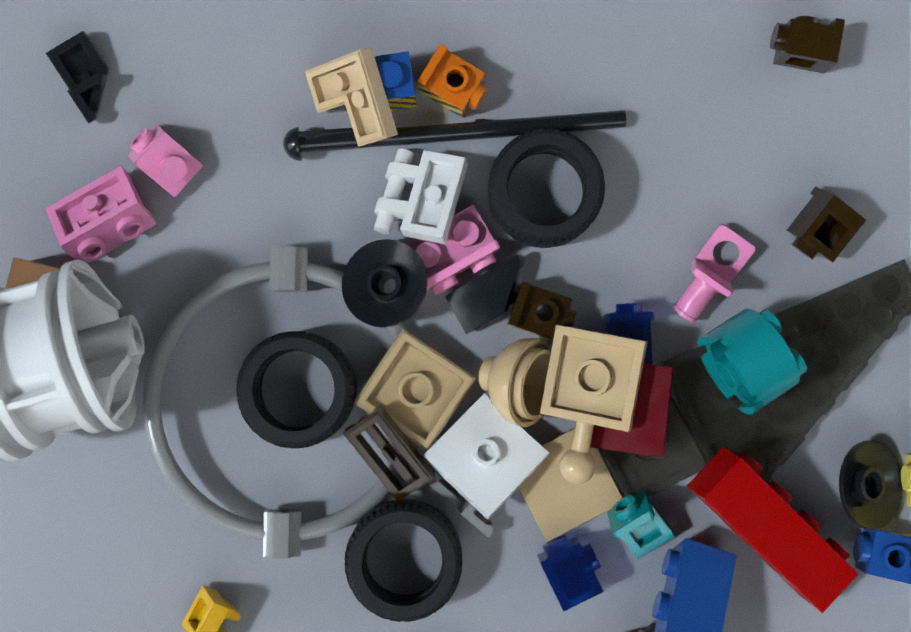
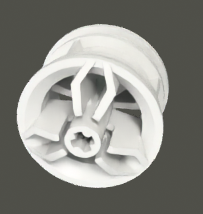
(64, 360)

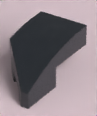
(82, 72)
(486, 295)

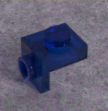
(632, 323)

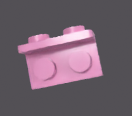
(99, 216)
(466, 247)

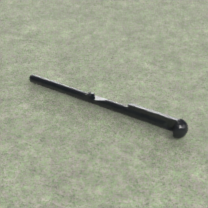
(337, 139)

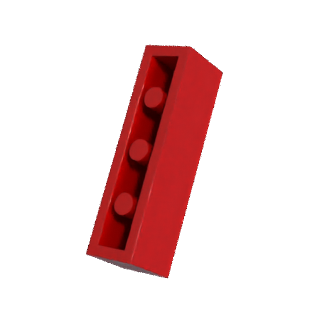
(773, 528)

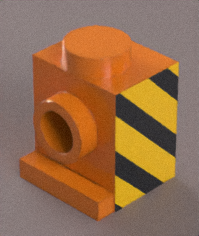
(435, 86)

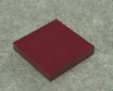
(649, 420)

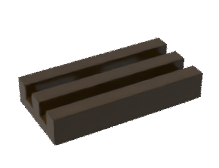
(401, 442)

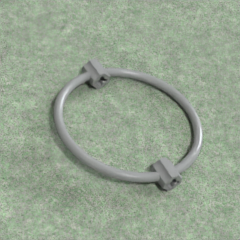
(281, 527)

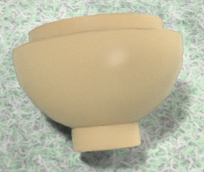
(517, 380)

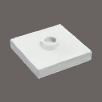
(485, 456)

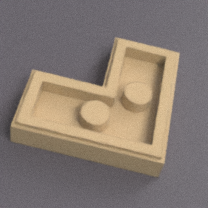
(357, 85)

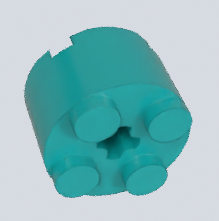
(751, 359)

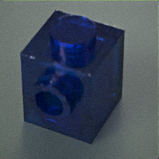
(570, 570)

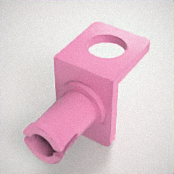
(712, 276)

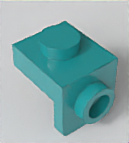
(639, 523)

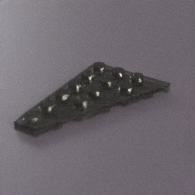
(833, 336)

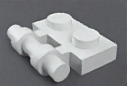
(432, 198)

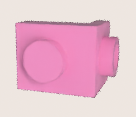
(163, 159)

